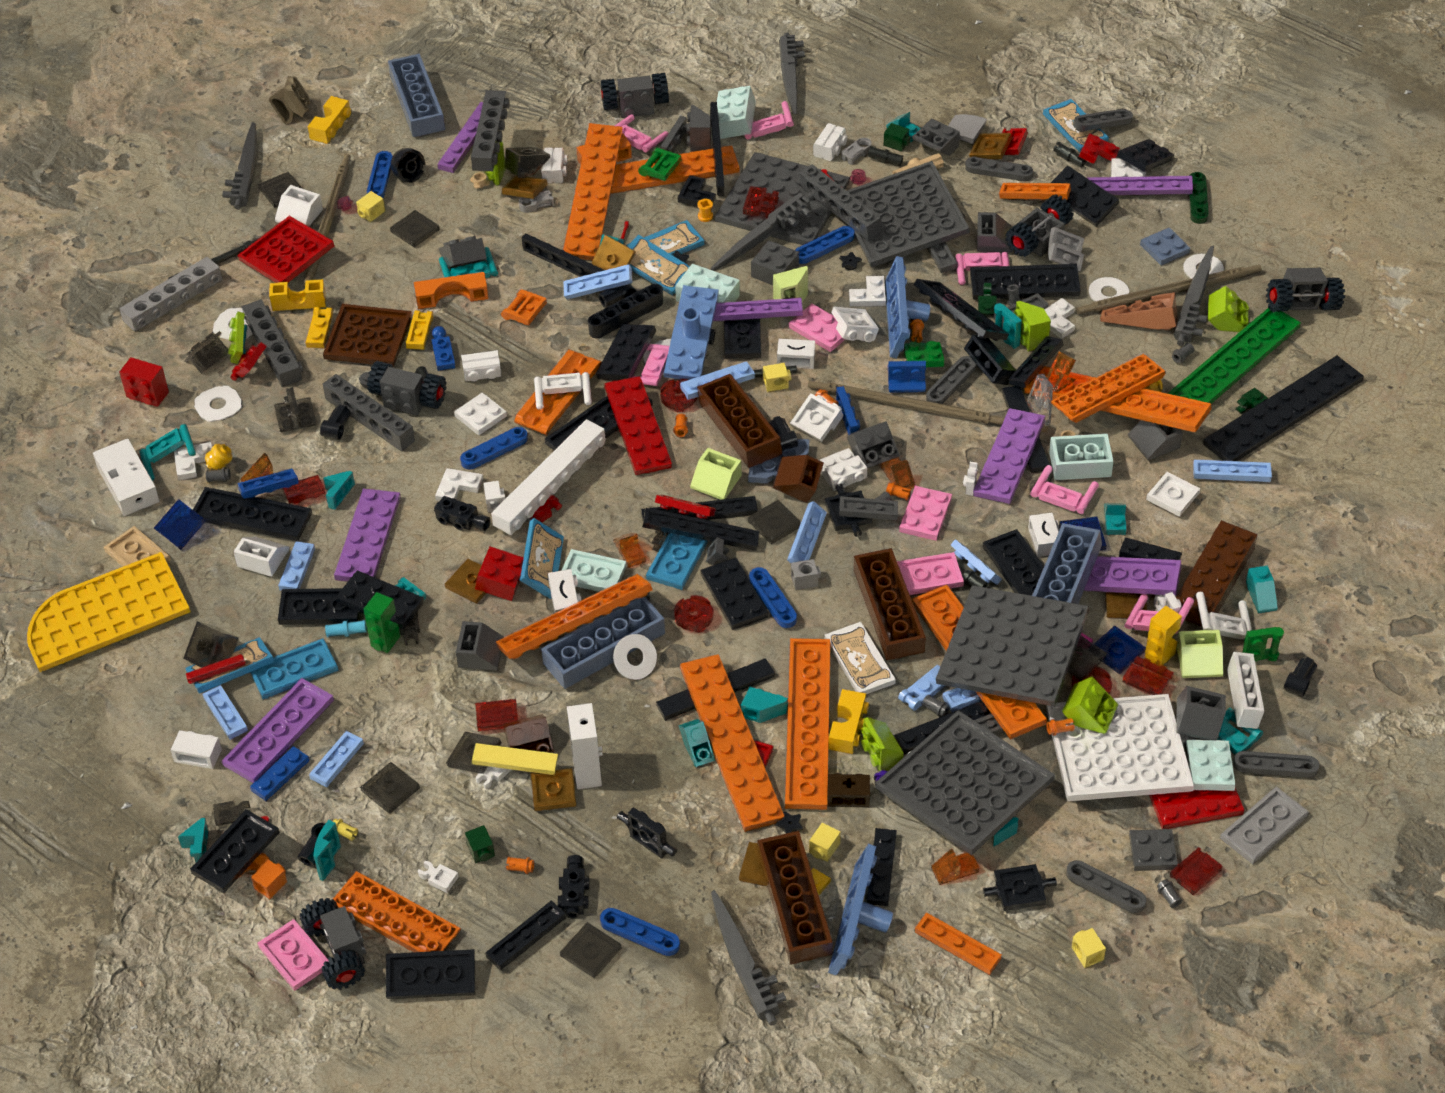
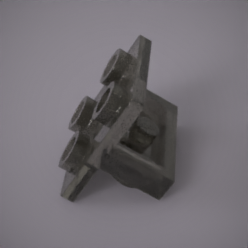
(207, 352)
(294, 413)

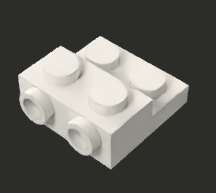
(855, 324)
(817, 417)
(843, 469)

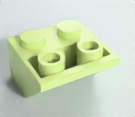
(791, 284)
(716, 474)
(1200, 653)

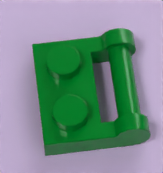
(664, 167)
(1256, 643)

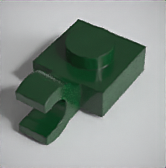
(986, 302)
(1250, 400)

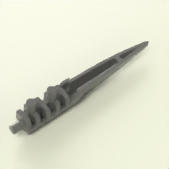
(788, 60)
(243, 178)
(770, 226)
(1190, 310)
(752, 979)

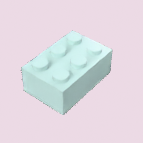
(735, 111)
(702, 277)
(1081, 456)

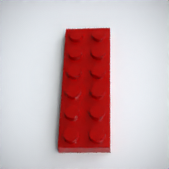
(638, 425)

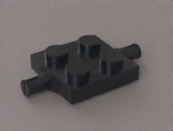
(845, 522)
(647, 832)
(1019, 887)

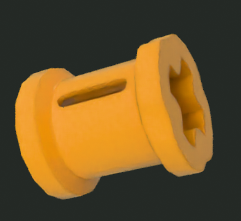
(705, 213)

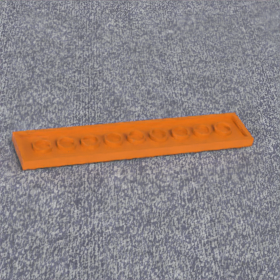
(593, 190)
(1147, 405)
(941, 613)
(808, 724)
(732, 743)

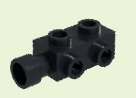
(460, 514)
(573, 888)

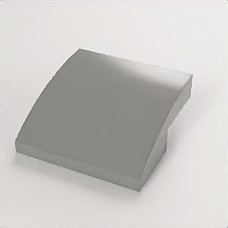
(968, 125)
(1065, 247)

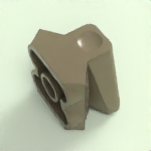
(290, 100)

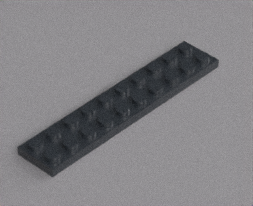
(1283, 410)

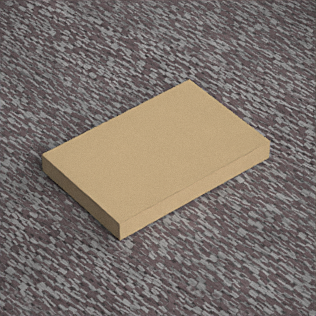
(133, 547)

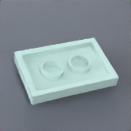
(594, 571)
(1210, 765)

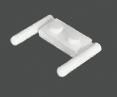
(562, 384)
(1228, 625)

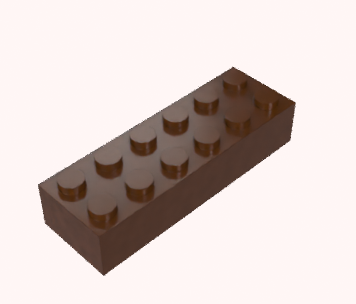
(739, 420)
(1217, 568)
(889, 604)
(794, 897)

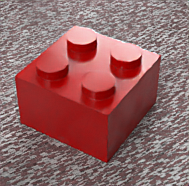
(144, 382)
(500, 573)

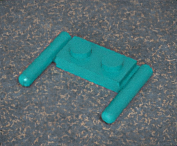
(488, 267)
(166, 445)

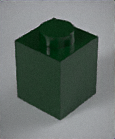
(896, 137)
(479, 844)

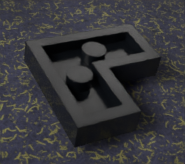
(693, 191)

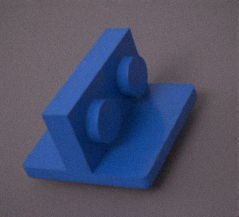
(906, 376)

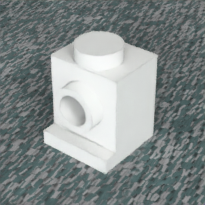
(493, 494)

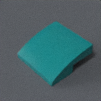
(325, 848)

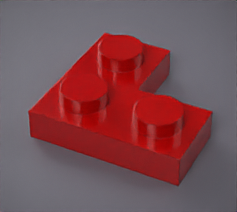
(1096, 146)

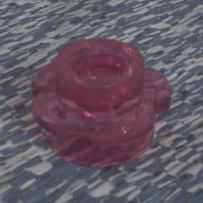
(858, 176)
(345, 203)

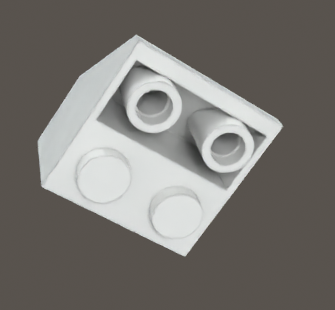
(299, 204)
(259, 555)

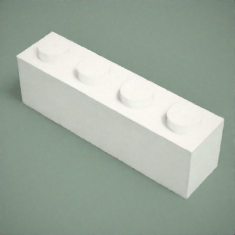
(1245, 690)

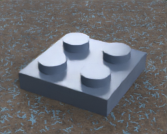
(1165, 246)

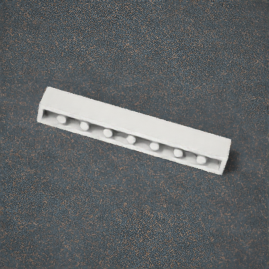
(548, 477)

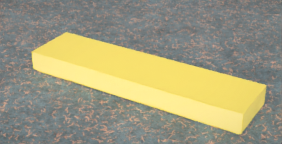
(515, 759)

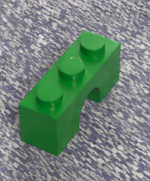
(381, 631)

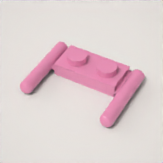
(772, 123)
(638, 139)
(979, 260)
(655, 364)
(1062, 496)
(1140, 619)

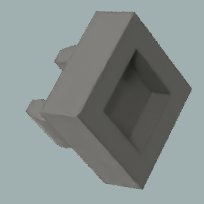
(717, 551)

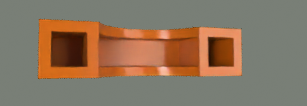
(469, 285)

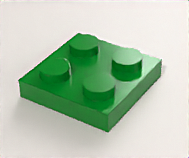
(929, 352)

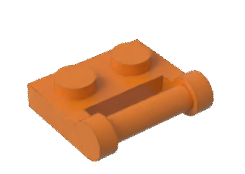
(527, 310)

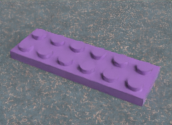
(1009, 456)
(367, 533)
(1134, 575)
(277, 730)

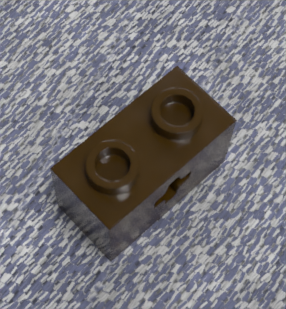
(848, 790)

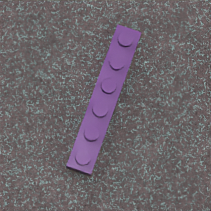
(461, 143)
(1145, 185)
(758, 309)

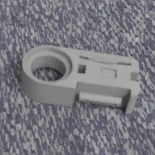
(854, 151)
(541, 200)

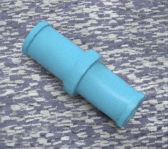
(346, 628)

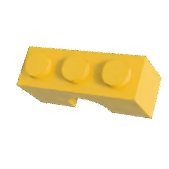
(336, 113)
(286, 299)
(1160, 644)
(845, 735)

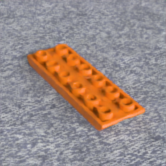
(1109, 388)
(556, 404)
(395, 915)

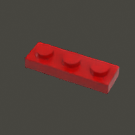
(684, 506)

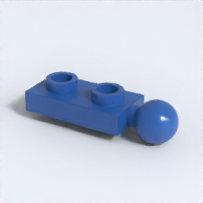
(442, 349)

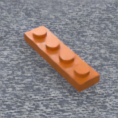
(1034, 190)
(958, 943)

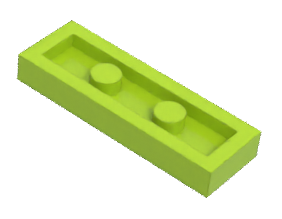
(236, 337)

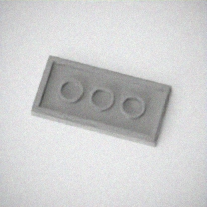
(1264, 825)

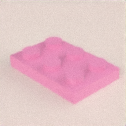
(817, 326)
(925, 513)
(930, 573)
(293, 954)

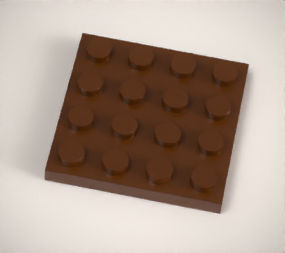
(367, 334)

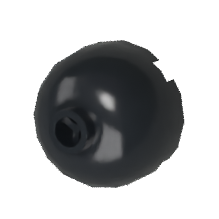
(407, 164)

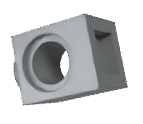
(805, 574)

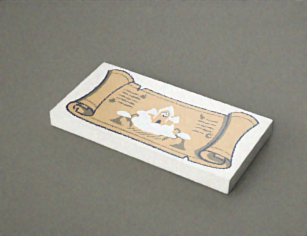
(860, 659)

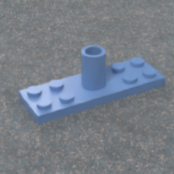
(899, 309)
(691, 332)
(857, 911)

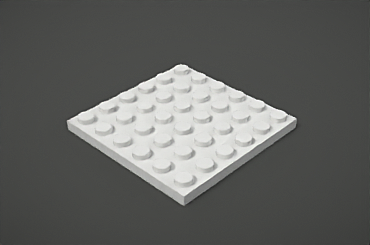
(1131, 759)

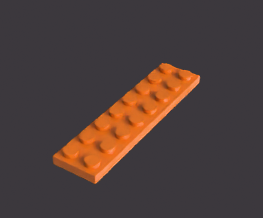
(692, 163)
(574, 616)

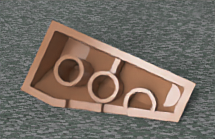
(1152, 314)

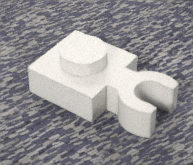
(971, 478)
(490, 774)
(439, 877)

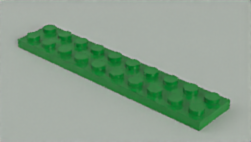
(1237, 357)

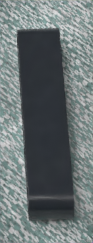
(625, 311)

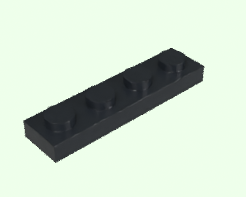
(1036, 361)
(882, 871)
(525, 935)

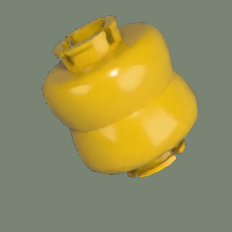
(218, 457)

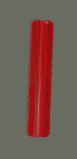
(215, 669)

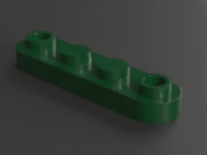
(1198, 199)

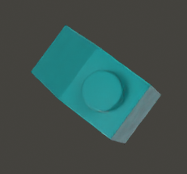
(1262, 589)

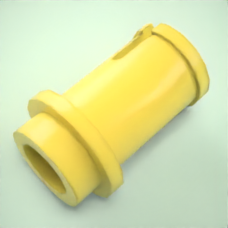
(345, 830)

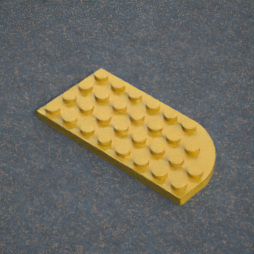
(104, 611)

